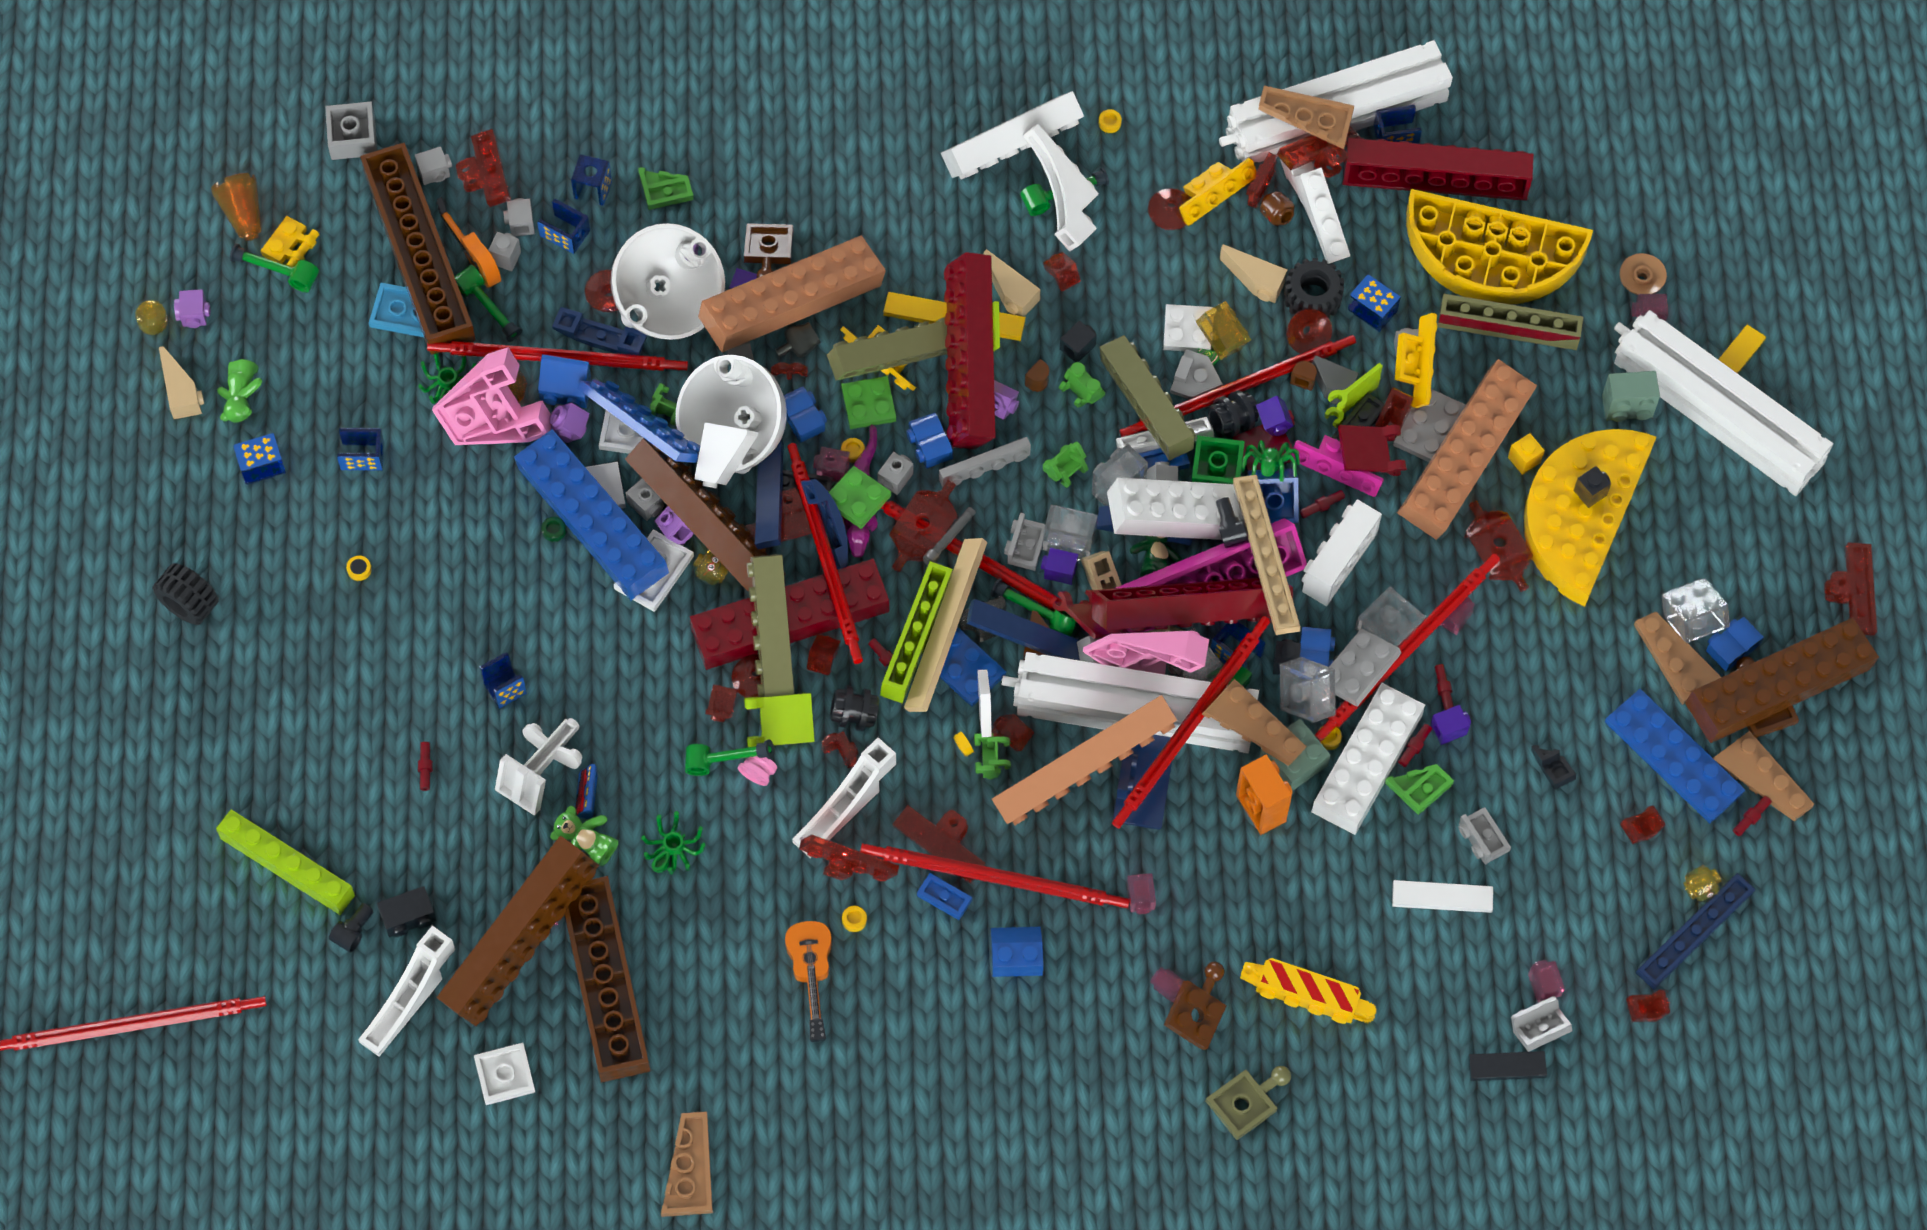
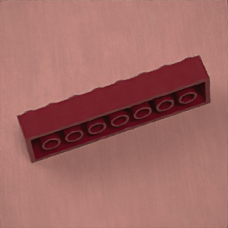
(1438, 169)
(970, 351)
(1180, 604)
(728, 632)

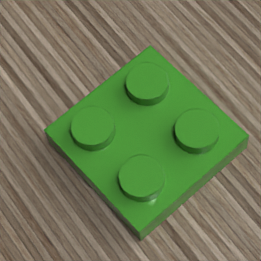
(868, 402)
(859, 496)

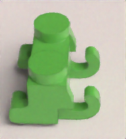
(1082, 385)
(663, 406)
(1066, 463)
(990, 755)

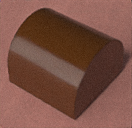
(1304, 375)
(1037, 377)

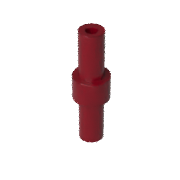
(1322, 504)
(885, 656)
(1444, 686)
(1415, 745)
(425, 766)
(1752, 816)

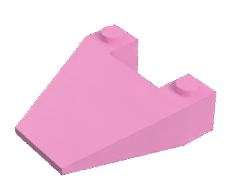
(486, 411)
(1151, 650)

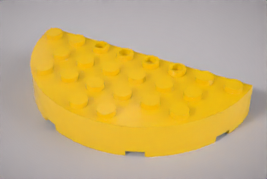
(1492, 250)
(1560, 530)

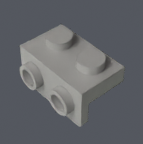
(1026, 543)
(1484, 835)
(1540, 1024)

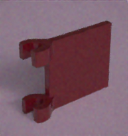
(1258, 433)
(1367, 449)
(1082, 614)

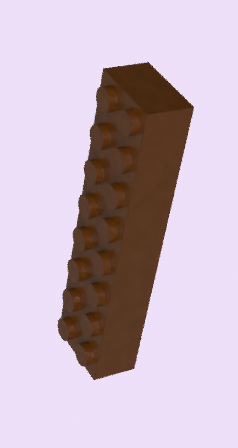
(697, 509)
(1781, 680)
(518, 931)
(606, 983)

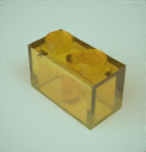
(1223, 330)

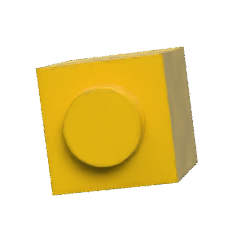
(1526, 453)

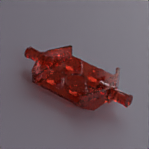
(916, 542)
(1513, 556)

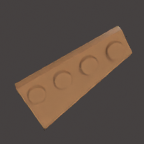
(1311, 114)
(1676, 659)
(1248, 717)
(1756, 768)
(690, 1175)

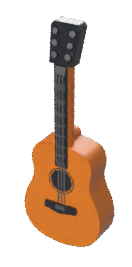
(473, 248)
(809, 948)

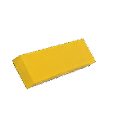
(1742, 348)

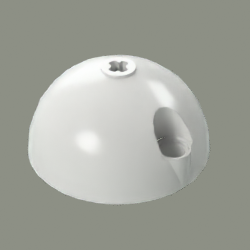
(659, 257)
(718, 399)

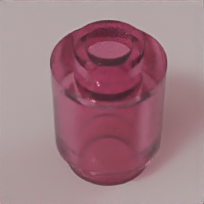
(1167, 983)

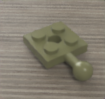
(1246, 1088)

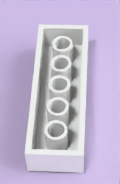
(1007, 137)
(1169, 508)
(1368, 758)

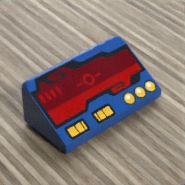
(586, 792)

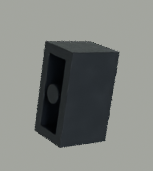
(406, 912)

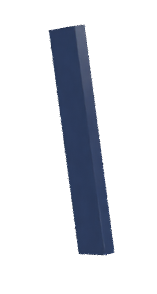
(769, 499)
(1022, 631)
(1695, 931)

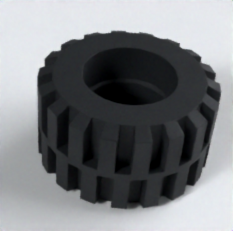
(1317, 274)
(185, 593)

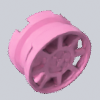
(758, 769)

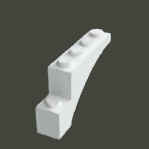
(1069, 187)
(1318, 204)
(852, 794)
(411, 991)

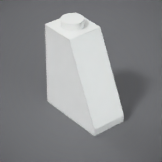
(721, 453)

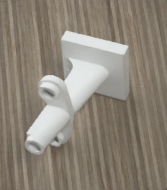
(523, 782)

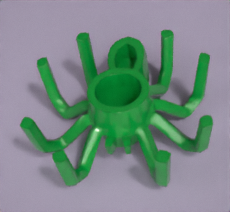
(446, 378)
(1271, 459)
(672, 845)

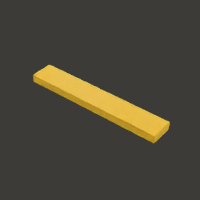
(929, 310)

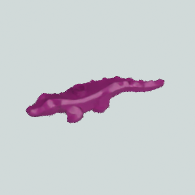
(858, 537)

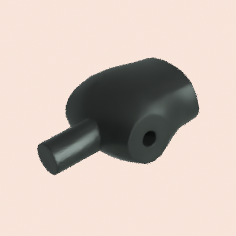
(800, 340)

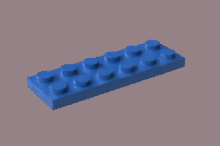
(641, 420)
(1675, 756)

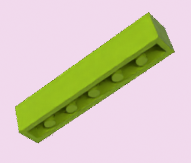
(915, 632)
(285, 862)

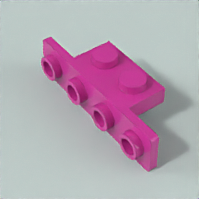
(1329, 461)

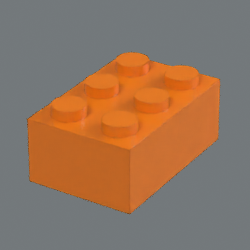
(1264, 794)

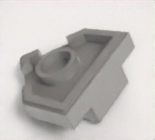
(1194, 376)

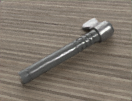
(933, 554)

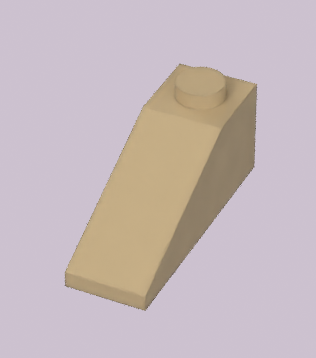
(1259, 276)
(1013, 289)
(181, 389)
(1101, 571)

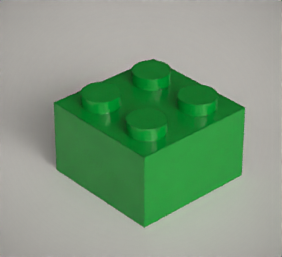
(1217, 460)

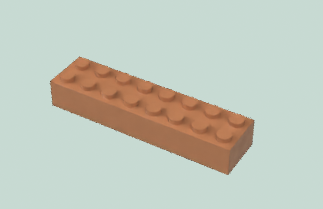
(791, 293)
(1467, 449)
(1085, 759)

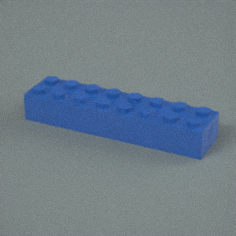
(591, 514)

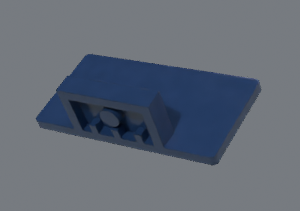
(1133, 767)

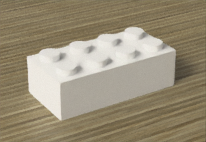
(1341, 552)

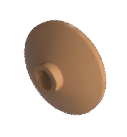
(1647, 267)

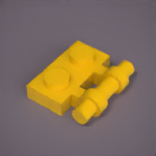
(285, 238)

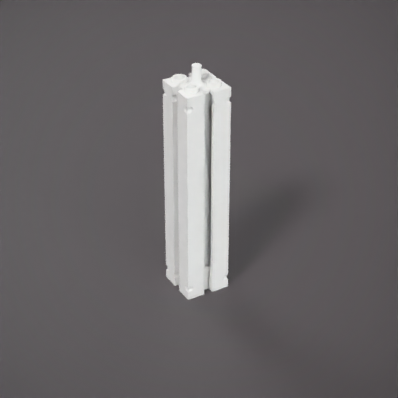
(1392, 81)
(1723, 402)
(1105, 694)

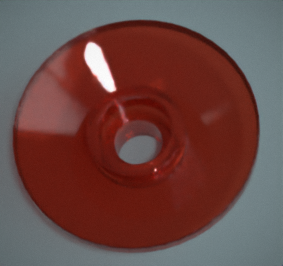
(1164, 215)
(595, 292)
(1319, 332)
(743, 679)

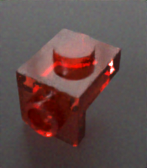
(1063, 270)
(822, 654)
(721, 703)
(1013, 728)
(846, 749)
(1643, 825)
(1648, 1007)

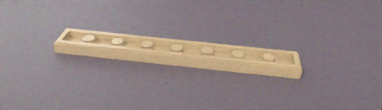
(1266, 555)
(945, 625)

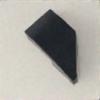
(1554, 766)

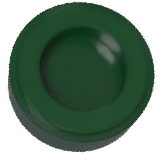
(553, 529)

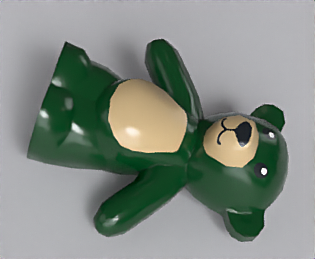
(1156, 554)

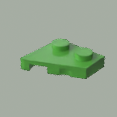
(664, 188)
(1420, 787)

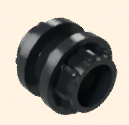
(1233, 413)
(854, 708)

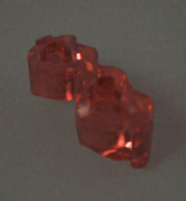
(789, 369)

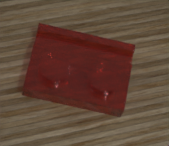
(1263, 177)

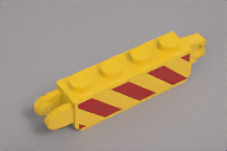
(1308, 990)

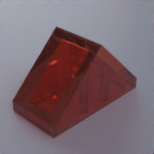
(1395, 409)

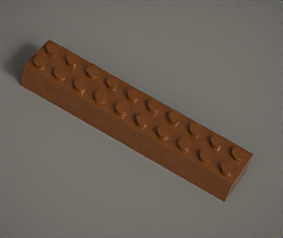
(417, 246)

